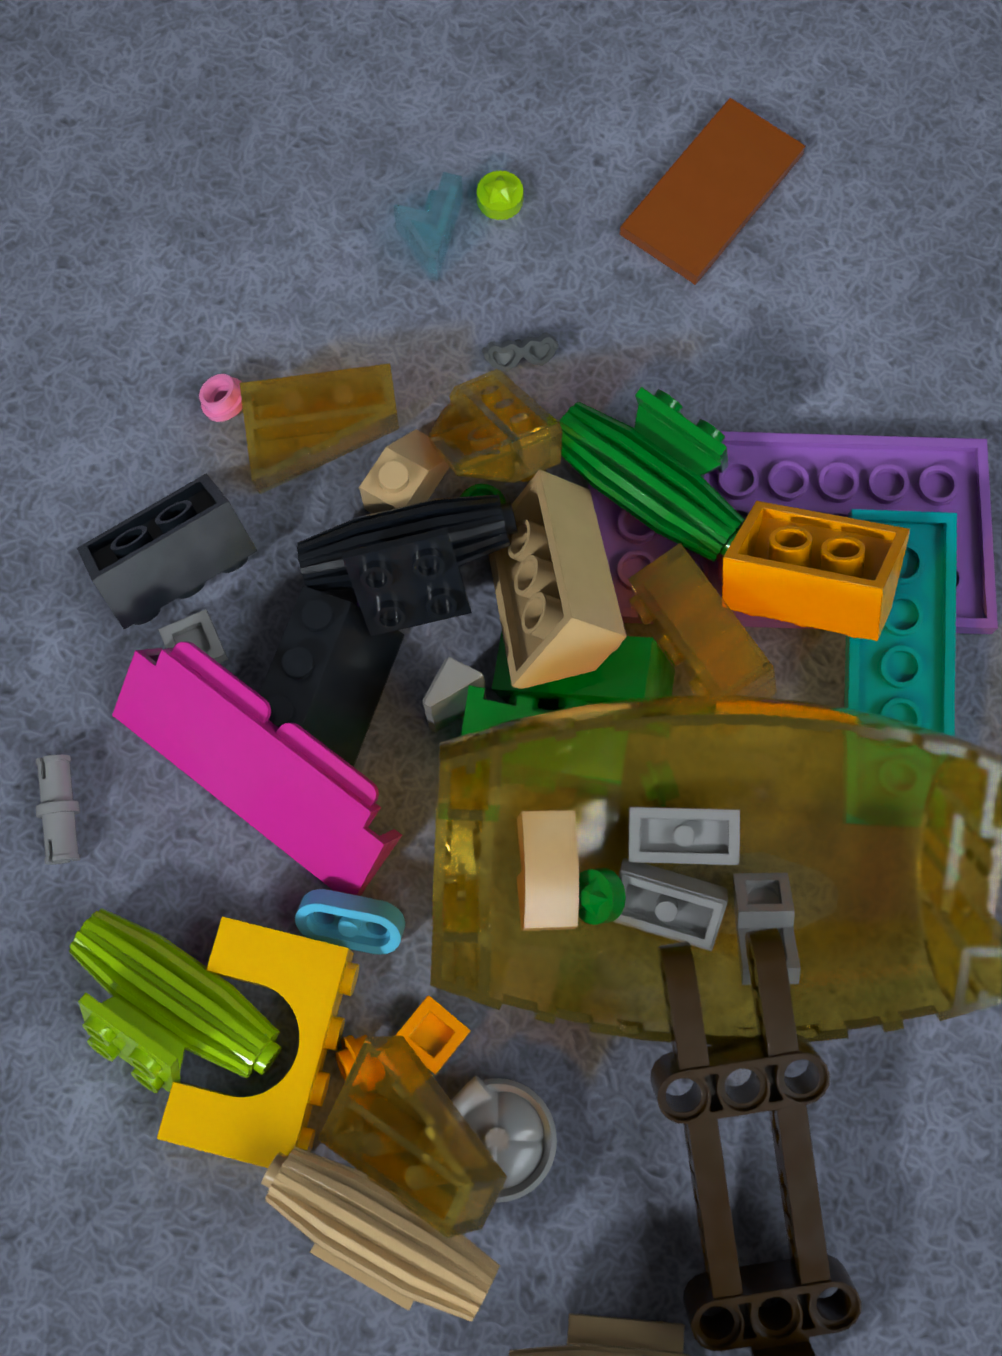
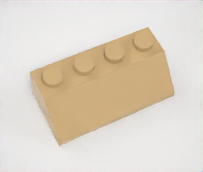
(555, 586)

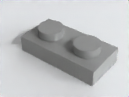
(684, 835)

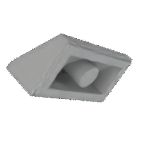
(448, 693)
(671, 904)

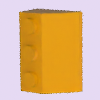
(814, 569)

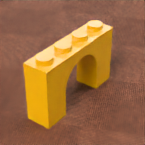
(312, 981)

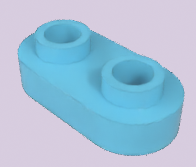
(350, 921)

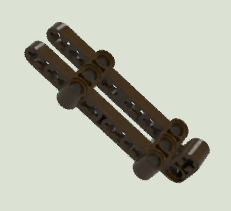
(801, 1279)

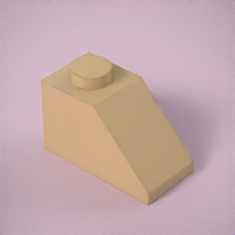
(403, 474)

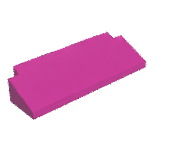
(266, 774)

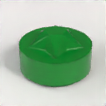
(600, 896)

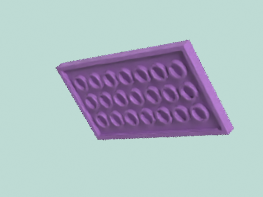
(833, 478)

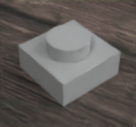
(198, 630)

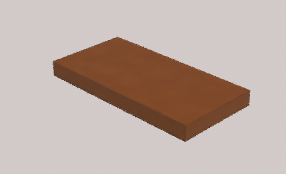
(712, 190)

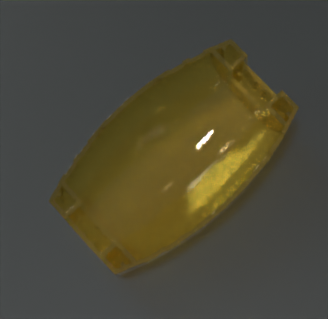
(869, 815)

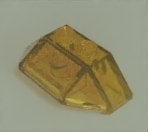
(496, 431)

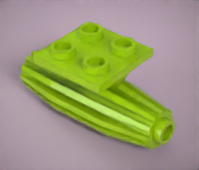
(164, 1006)

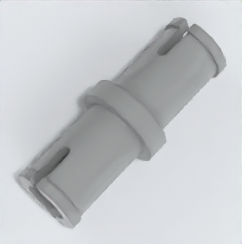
(57, 809)

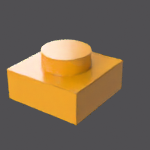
(433, 1034)

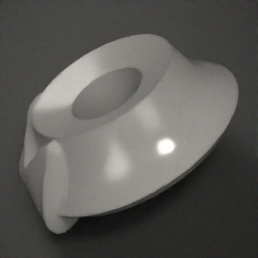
(513, 1128)

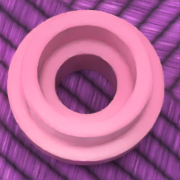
(221, 397)

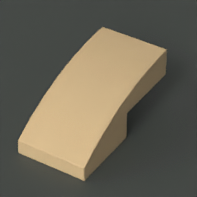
(548, 870)

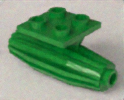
(656, 470)

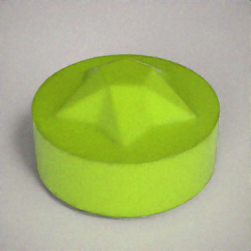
(500, 195)

